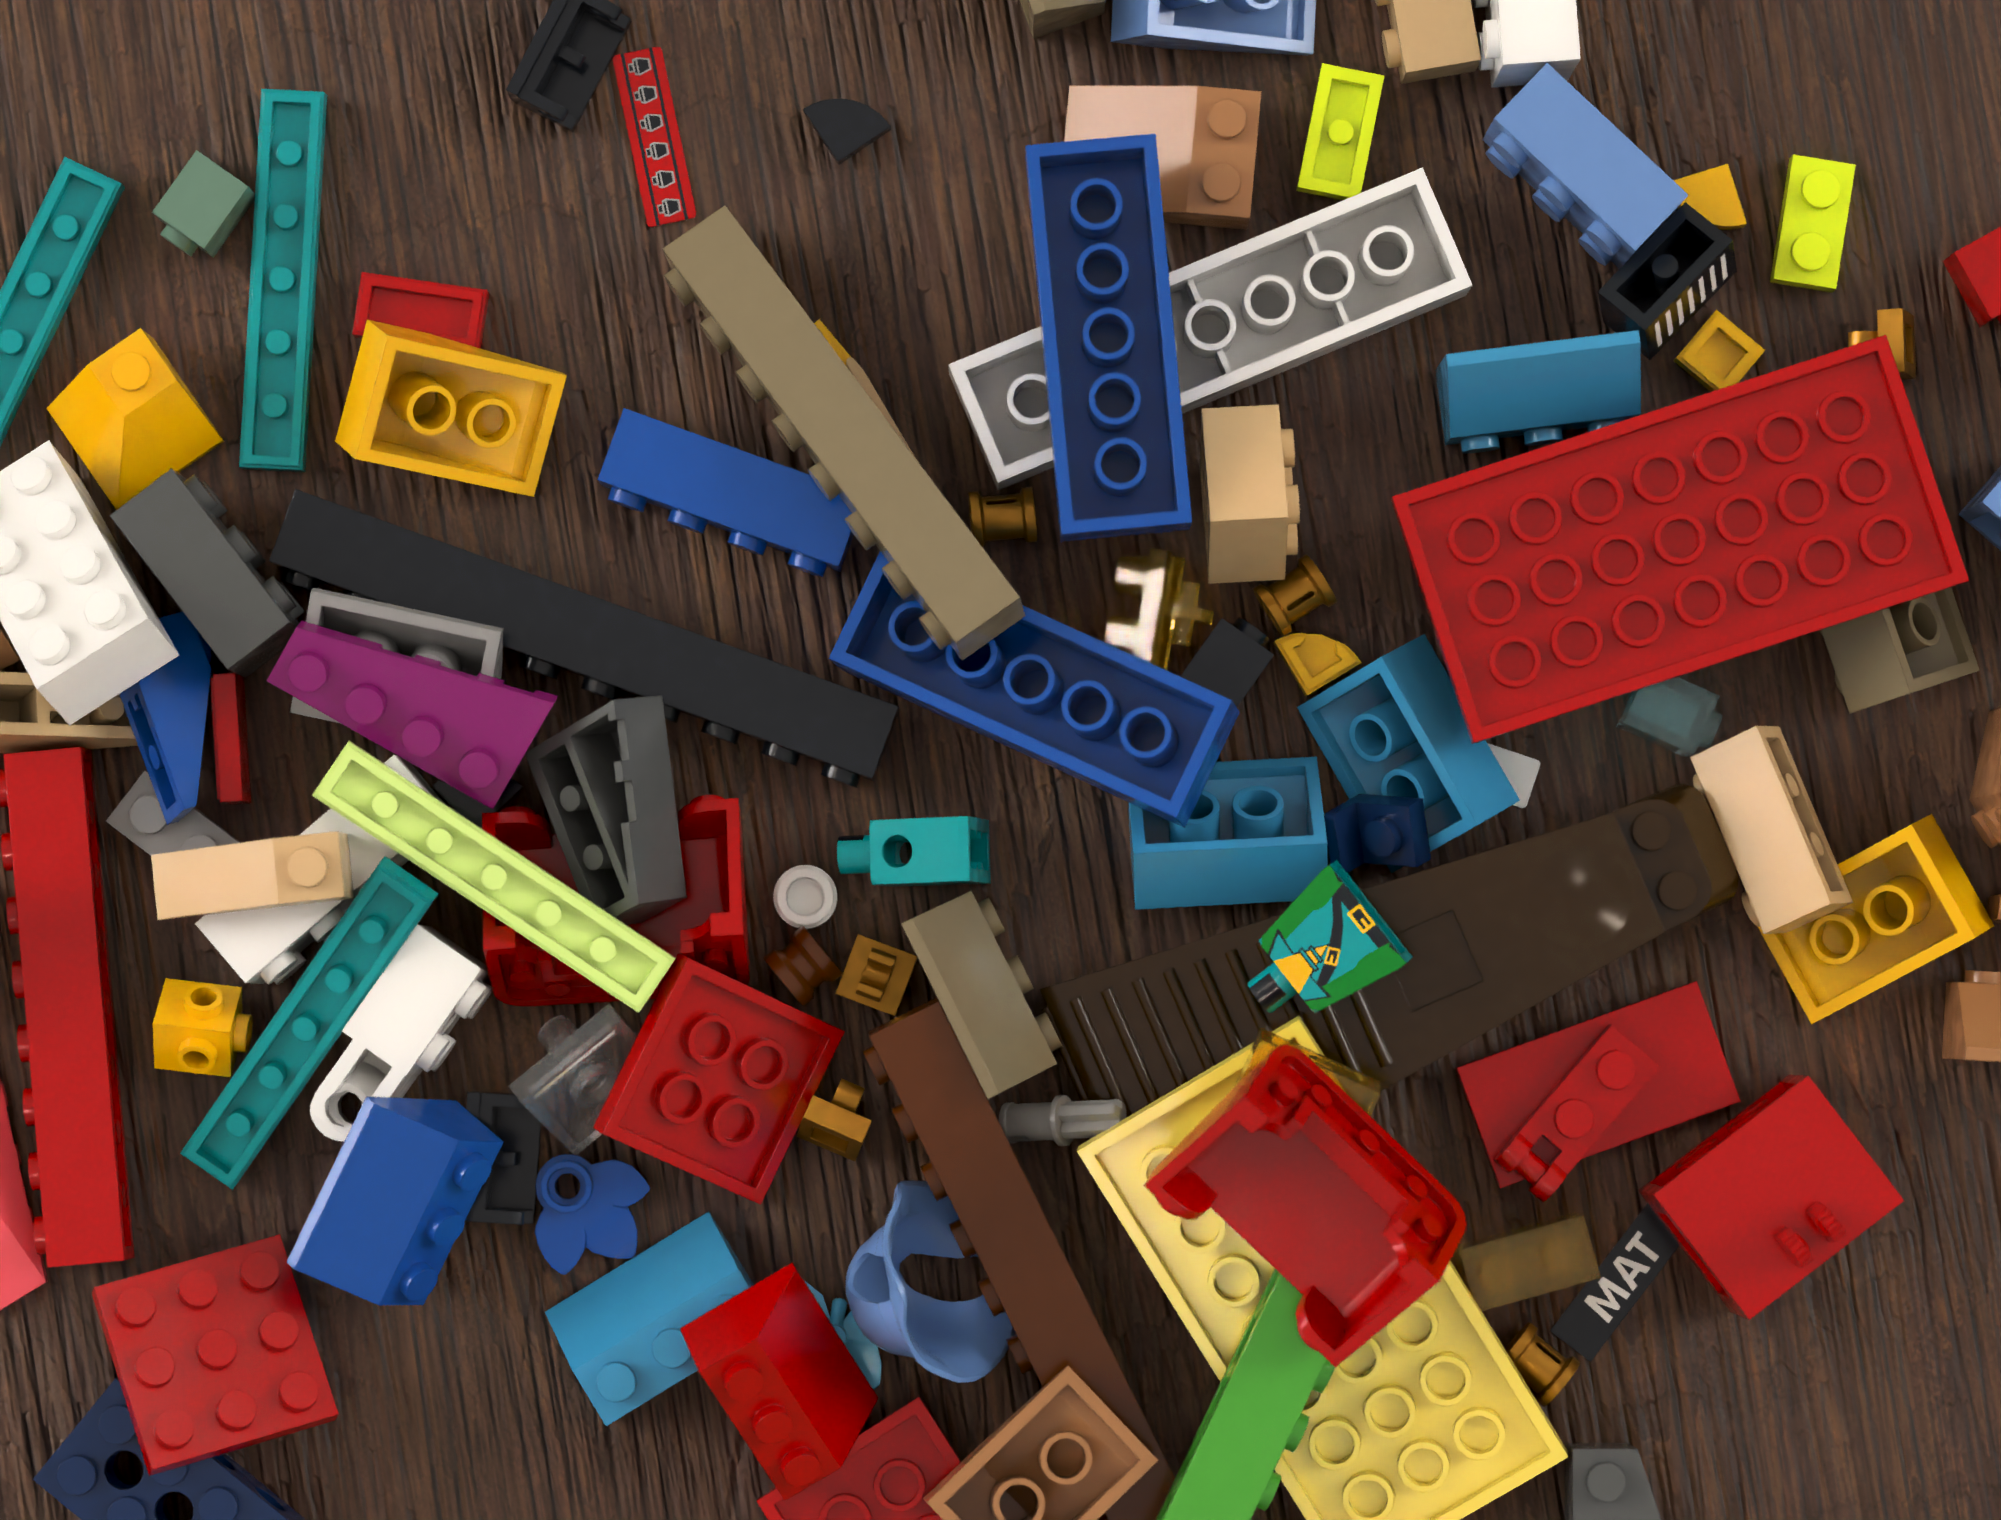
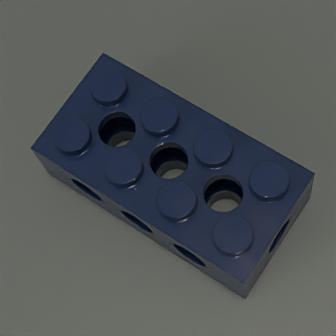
(88, 1482)

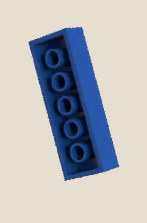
(1108, 337)
(1049, 698)

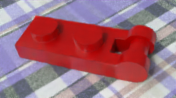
(1578, 1111)

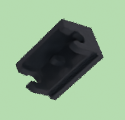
(568, 59)
(510, 1189)

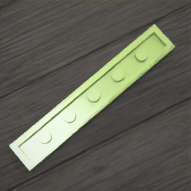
(493, 876)

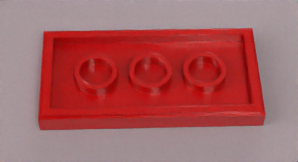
(1666, 1026)

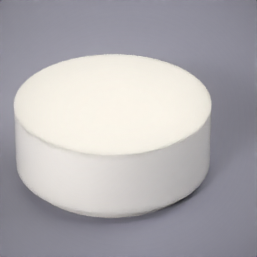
(805, 896)

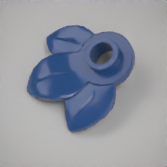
(593, 1218)

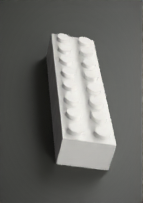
(1246, 313)

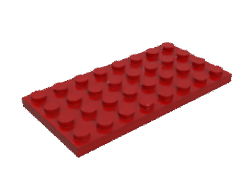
(1679, 539)

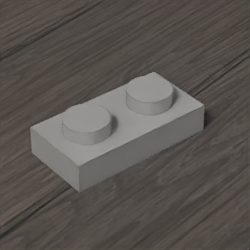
(143, 823)

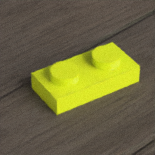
(1340, 132)
(1812, 223)

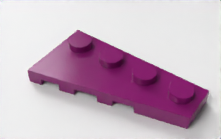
(433, 716)

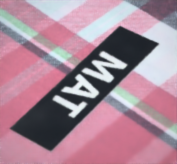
(1623, 1280)

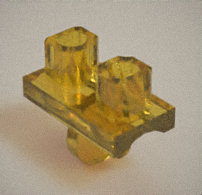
(1165, 611)

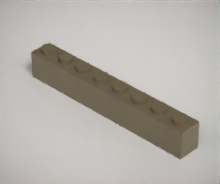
(843, 434)

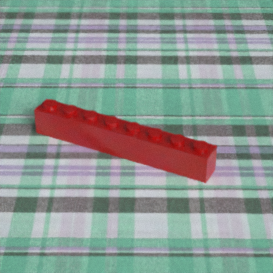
(67, 1008)

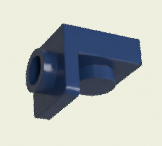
(1378, 831)

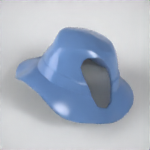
(944, 1337)

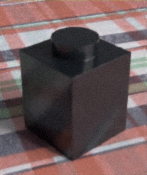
(1230, 660)

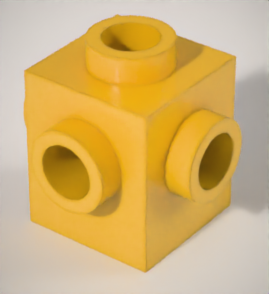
(200, 1028)

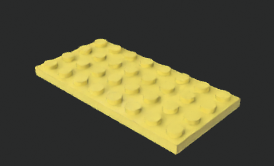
(1410, 1422)

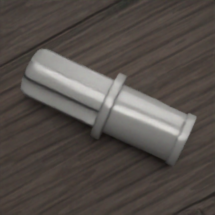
(1060, 1119)

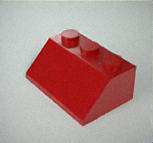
(783, 1379)

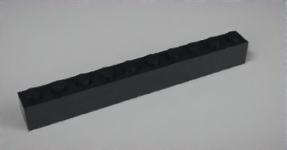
(590, 638)

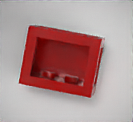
(1771, 1195)

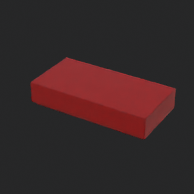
(422, 306)
(230, 739)

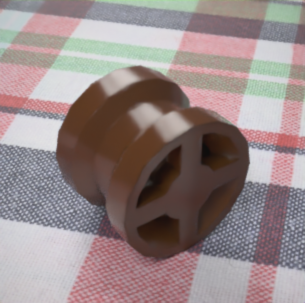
(803, 965)

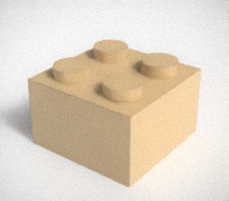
(1247, 493)

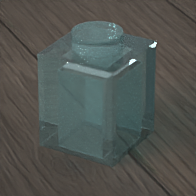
(1673, 716)

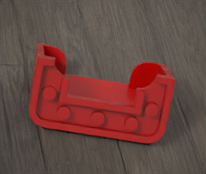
(703, 926)
(1317, 1199)

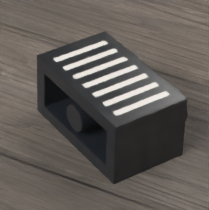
(1668, 279)

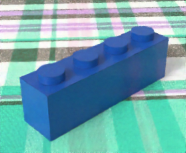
(725, 489)

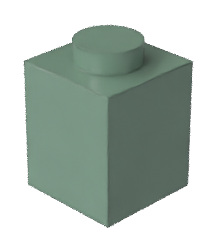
(202, 206)

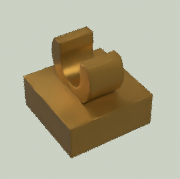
(1900, 332)
(876, 975)
(836, 1124)

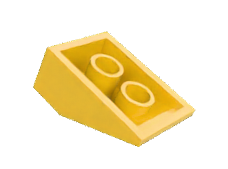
(449, 409)
(1904, 913)

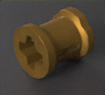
(1003, 516)
(1295, 596)
(1540, 1364)

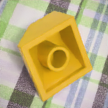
(132, 418)

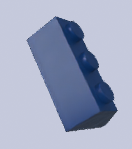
(396, 1199)

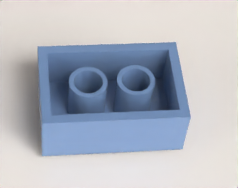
(1582, 168)

